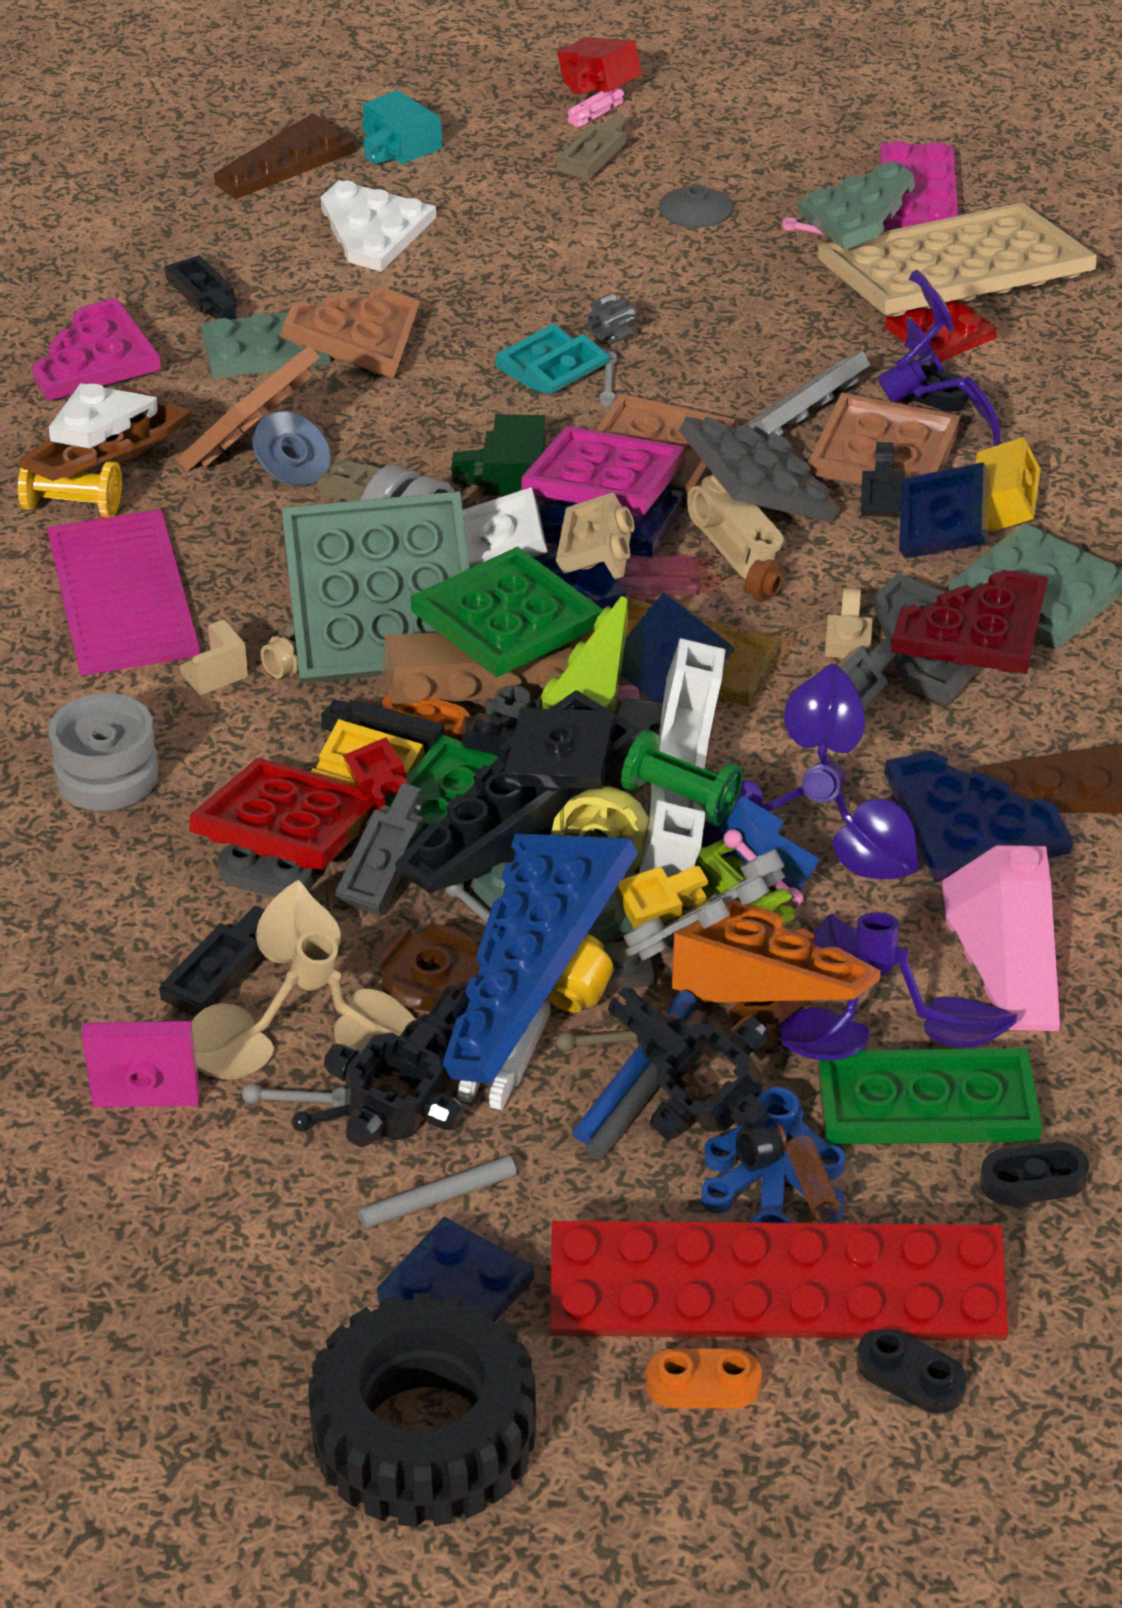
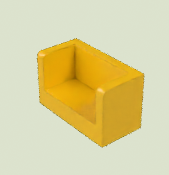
(1012, 483)

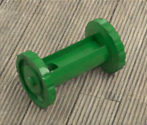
(650, 765)

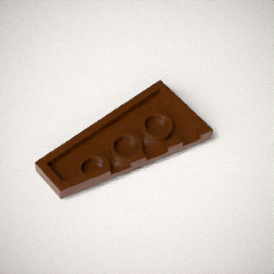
(286, 155)
(1071, 780)

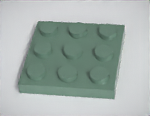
(1076, 584)

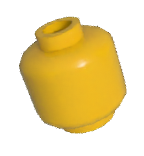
(583, 978)

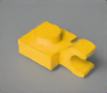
(657, 895)

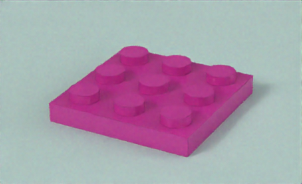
(595, 463)

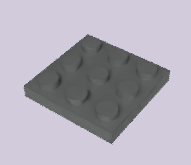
(759, 468)

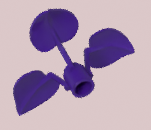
(907, 374)
(830, 715)
(831, 1036)

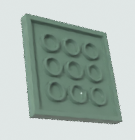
(357, 572)

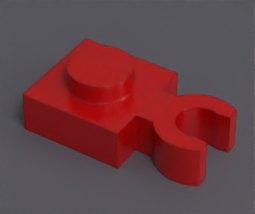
(376, 770)

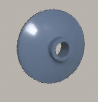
(291, 448)

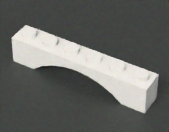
(684, 733)

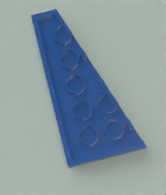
(529, 938)

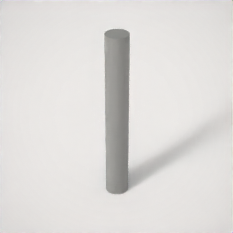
(436, 1192)

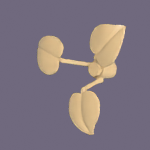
(308, 935)

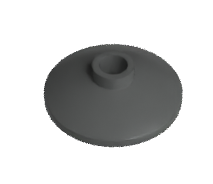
(696, 206)

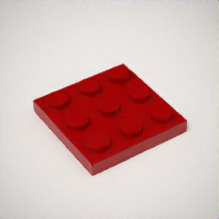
(285, 814)

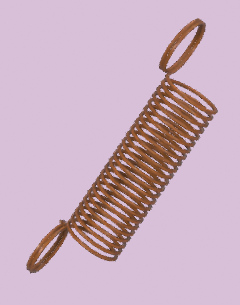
(814, 1213)

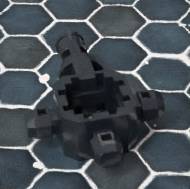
(677, 1050)
(417, 1058)

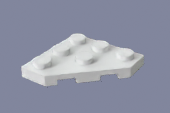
(373, 223)

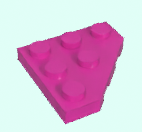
(96, 349)

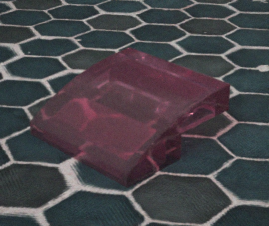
(661, 573)

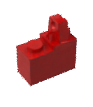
(598, 64)

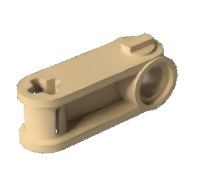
(733, 526)

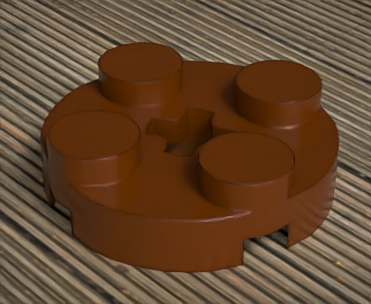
(439, 945)

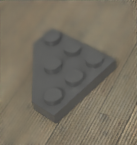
(922, 675)

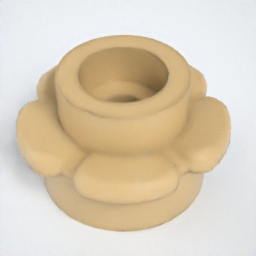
(280, 657)

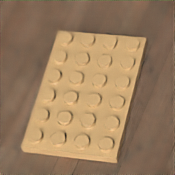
(959, 258)

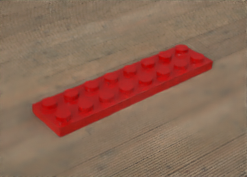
(777, 1280)

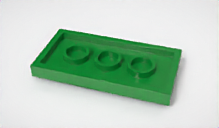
(929, 1097)

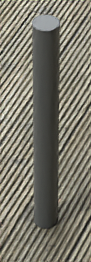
(631, 1103)

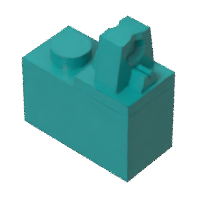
(399, 129)

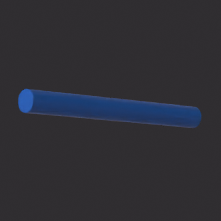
(626, 1077)

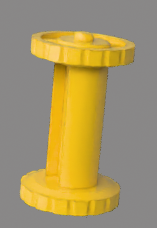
(84, 487)

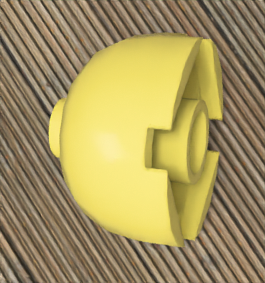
(604, 814)

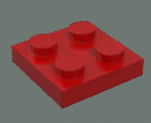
(968, 332)

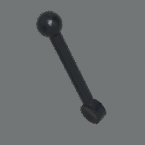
(303, 1121)

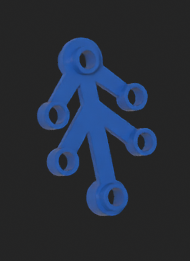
(784, 1110)

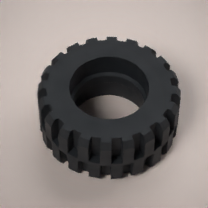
(429, 1470)

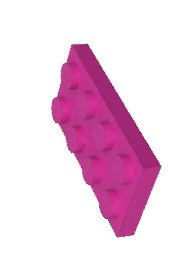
(934, 180)

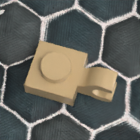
(848, 630)

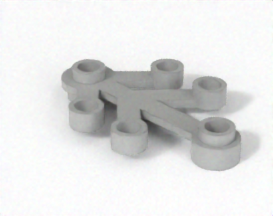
(759, 874)

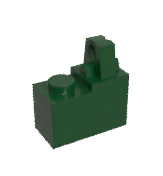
(505, 456)

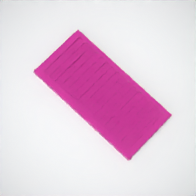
(122, 592)

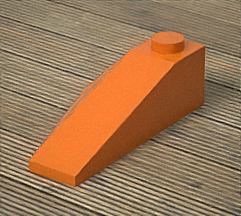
(762, 961)

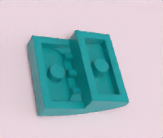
(551, 359)

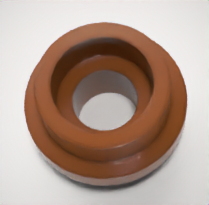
(763, 580)

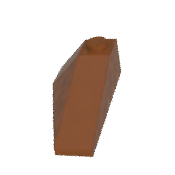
(63, 460)

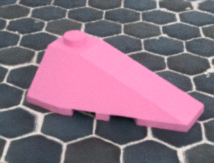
(1007, 930)

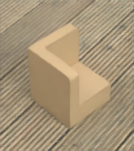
(221, 664)

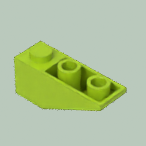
(596, 664)

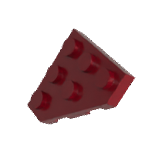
(977, 626)

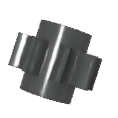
(611, 318)
(508, 703)

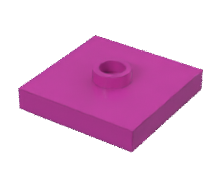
(141, 1063)

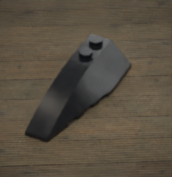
(484, 821)

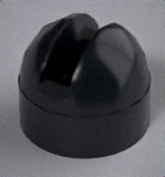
(758, 1146)

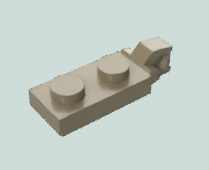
(594, 148)

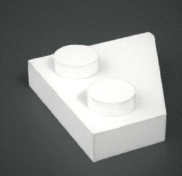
(98, 413)

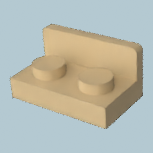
(596, 533)

